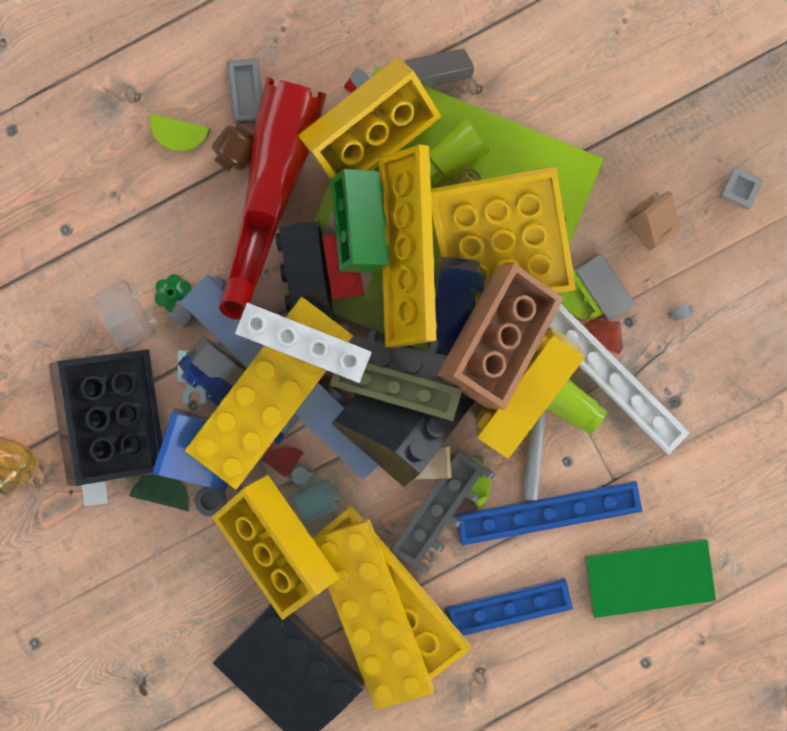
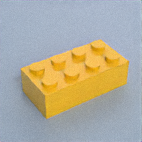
(371, 121)
(541, 382)
(275, 546)

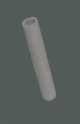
(534, 459)

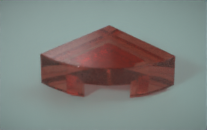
(608, 334)
(283, 459)

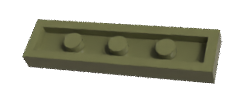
(403, 391)

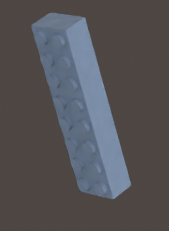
(321, 404)

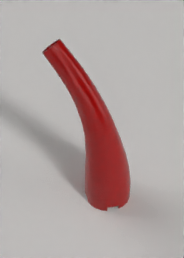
(273, 172)

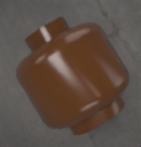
(233, 148)

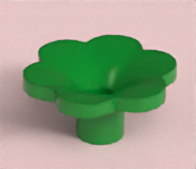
(179, 288)

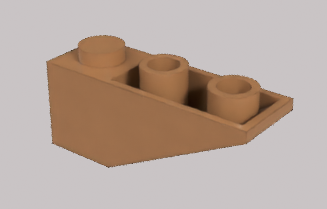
(654, 219)

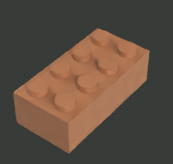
(500, 336)

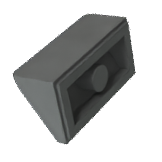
(442, 67)

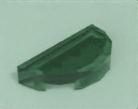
(162, 491)

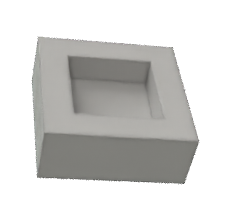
(741, 188)

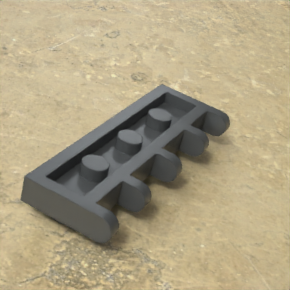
(402, 359)
(439, 510)

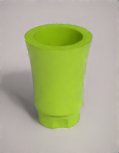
(455, 150)
(577, 408)

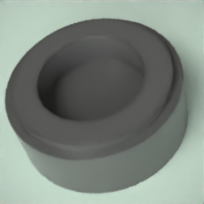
(210, 500)

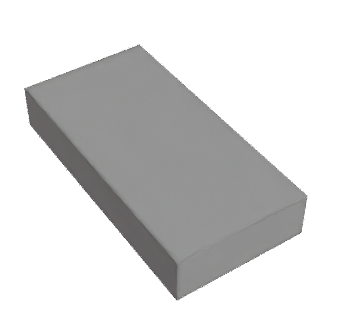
(245, 89)
(605, 287)

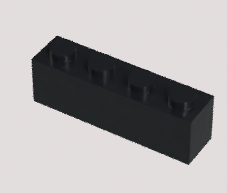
(305, 265)

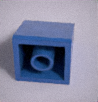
(172, 458)

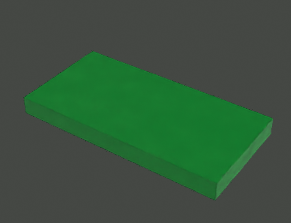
(650, 578)

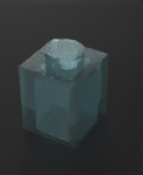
(317, 501)

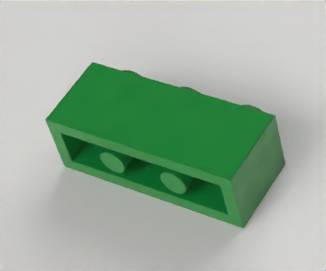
(359, 221)

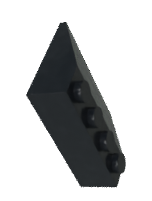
(106, 416)
(396, 436)
(289, 672)

